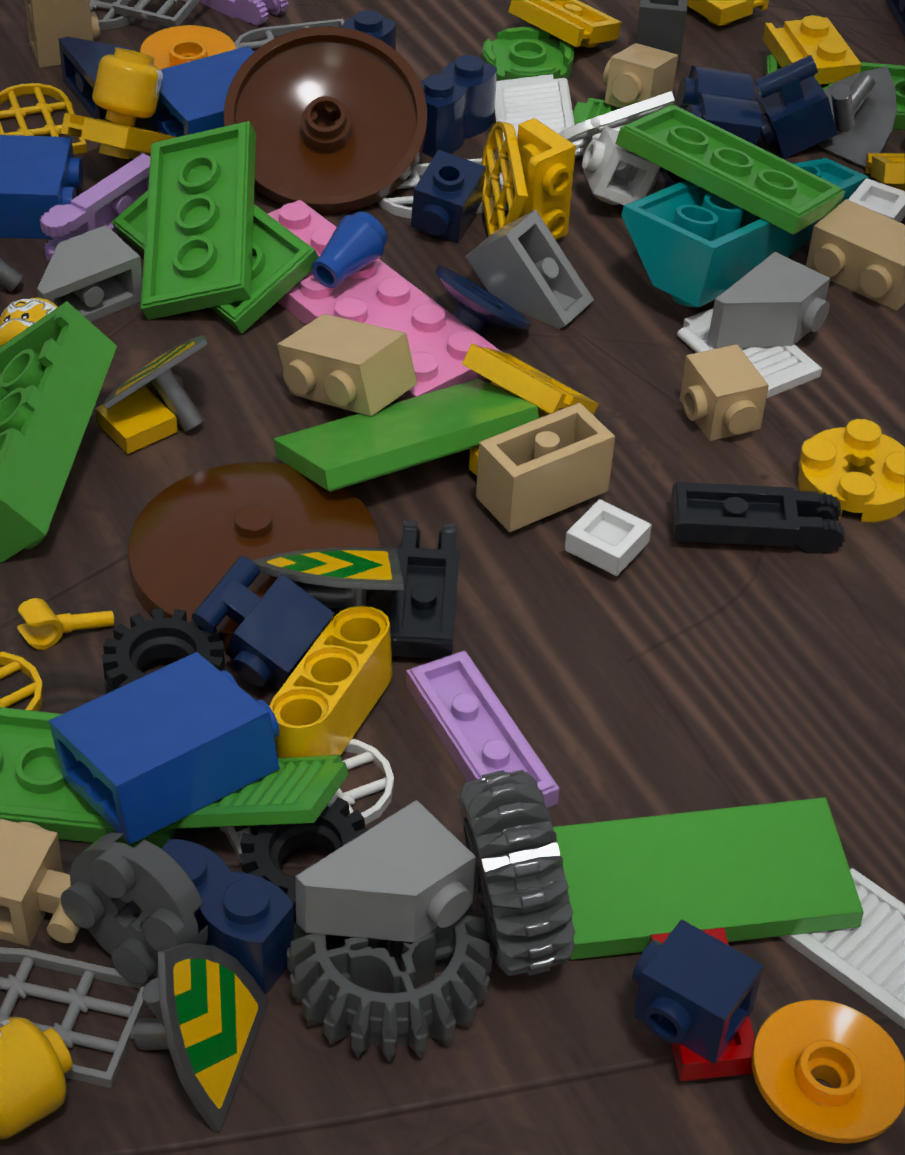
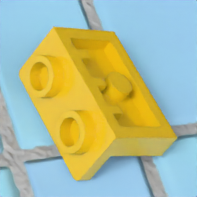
(548, 174)

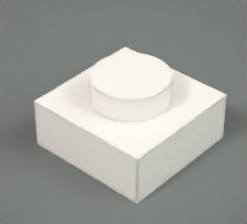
(881, 199)
(607, 537)

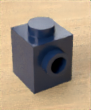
(447, 196)
(695, 990)

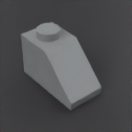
(530, 272)
(93, 274)
(770, 306)
(389, 881)

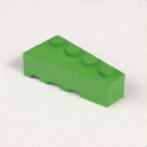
(46, 401)

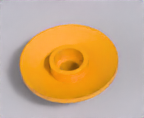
(185, 44)
(846, 1051)

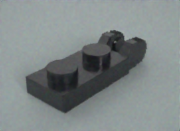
(756, 516)
(425, 610)

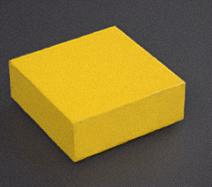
(137, 420)

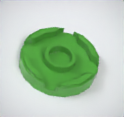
(514, 63)

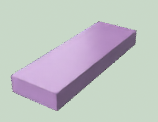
(474, 722)

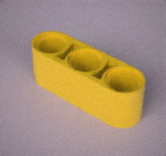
(334, 685)

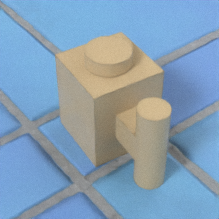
(32, 884)

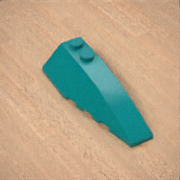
(704, 245)

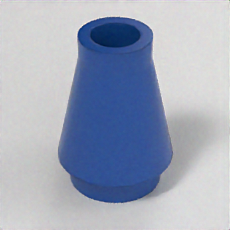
(353, 245)

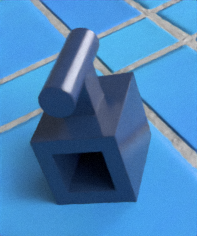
(794, 108)
(271, 630)

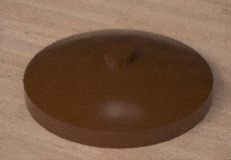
(331, 118)
(231, 511)

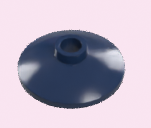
(477, 304)

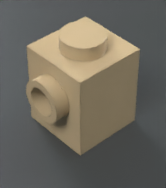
(638, 75)
(723, 392)

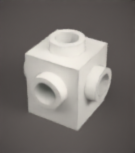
(615, 180)

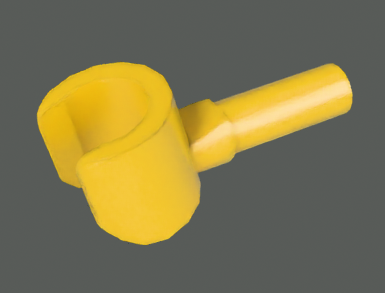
(45, 628)

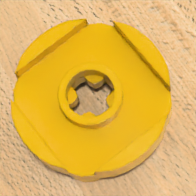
(877, 465)

